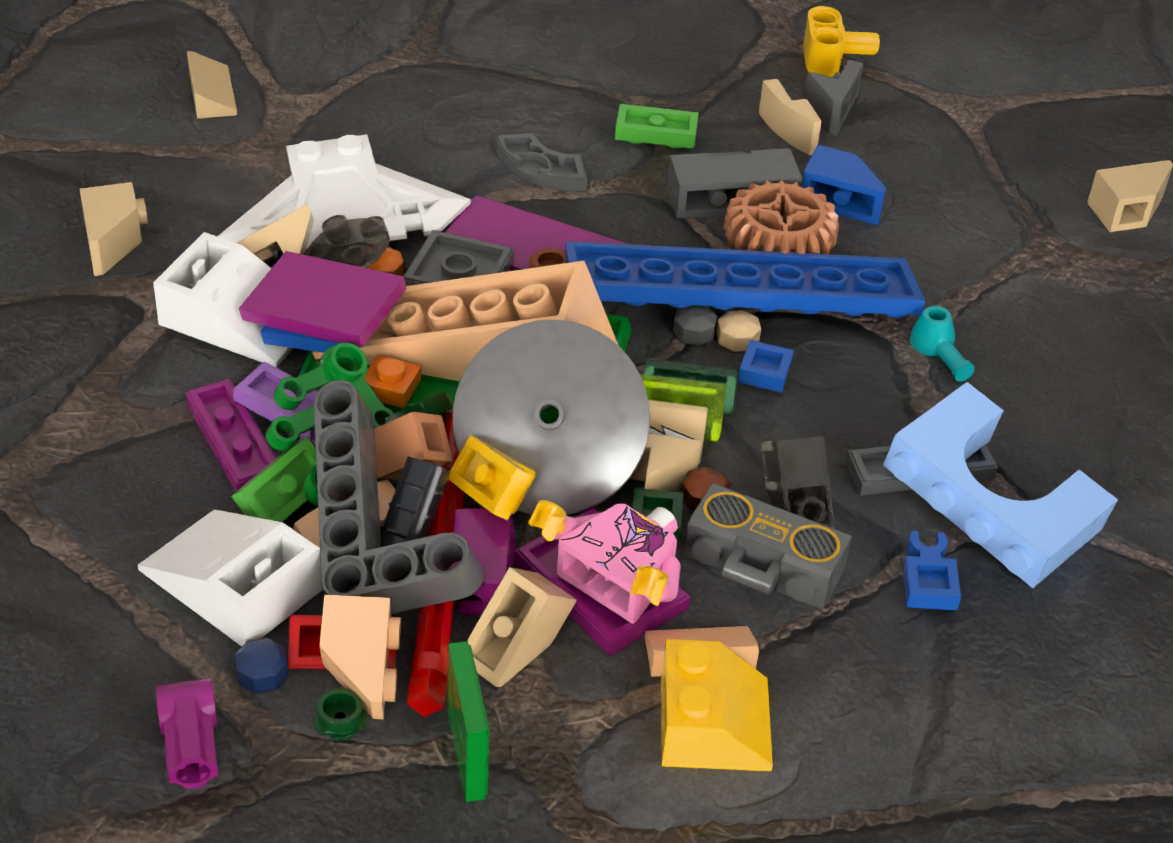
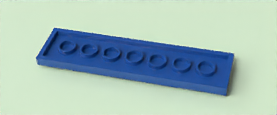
(749, 279)

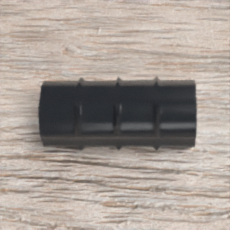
(414, 502)

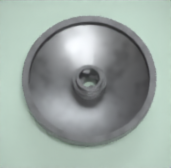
(598, 403)

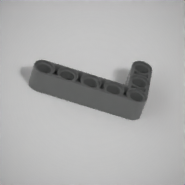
(349, 468)

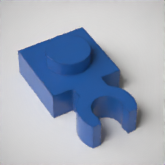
(930, 577)

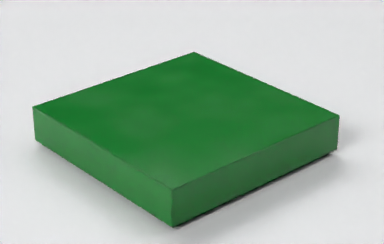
(468, 721)

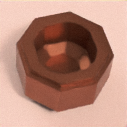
(699, 482)

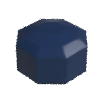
(261, 665)

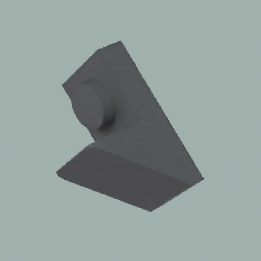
(834, 96)

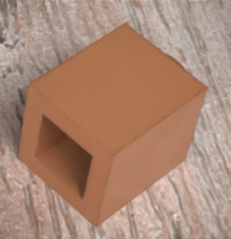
(413, 436)

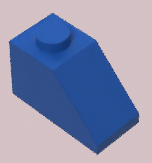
(845, 183)

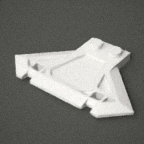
(346, 181)

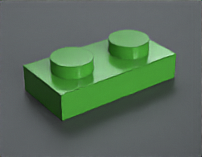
(656, 126)
(279, 486)

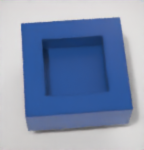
(765, 366)

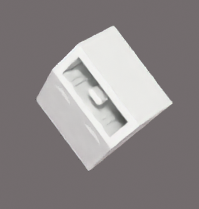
(204, 294)
(238, 572)

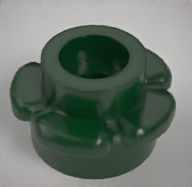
(337, 704)

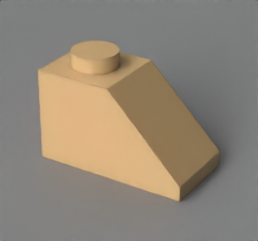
(112, 223)
(518, 624)

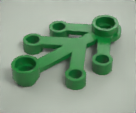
(330, 369)

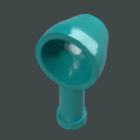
(935, 336)

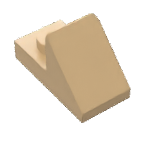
(288, 234)
(667, 462)

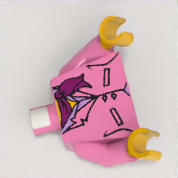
(615, 555)

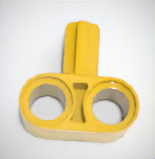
(827, 41)

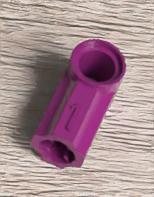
(188, 721)

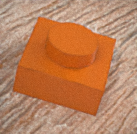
(393, 380)

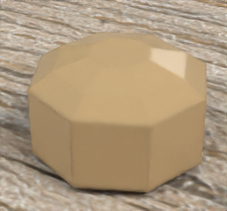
(737, 329)

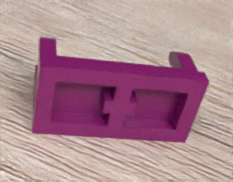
(494, 546)

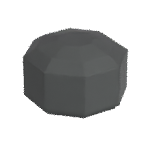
(695, 324)

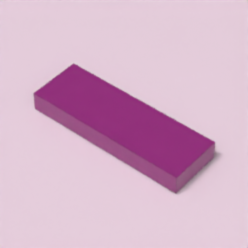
(230, 432)

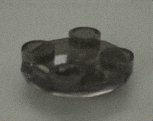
(351, 241)

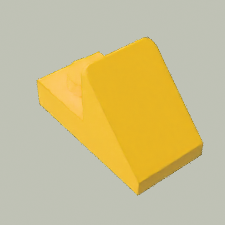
(491, 477)

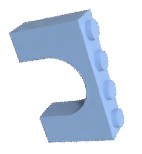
(1022, 535)

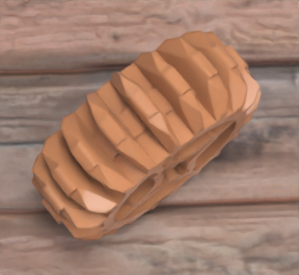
(781, 220)

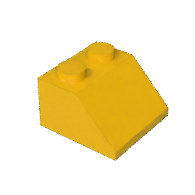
(713, 709)

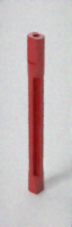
(430, 659)

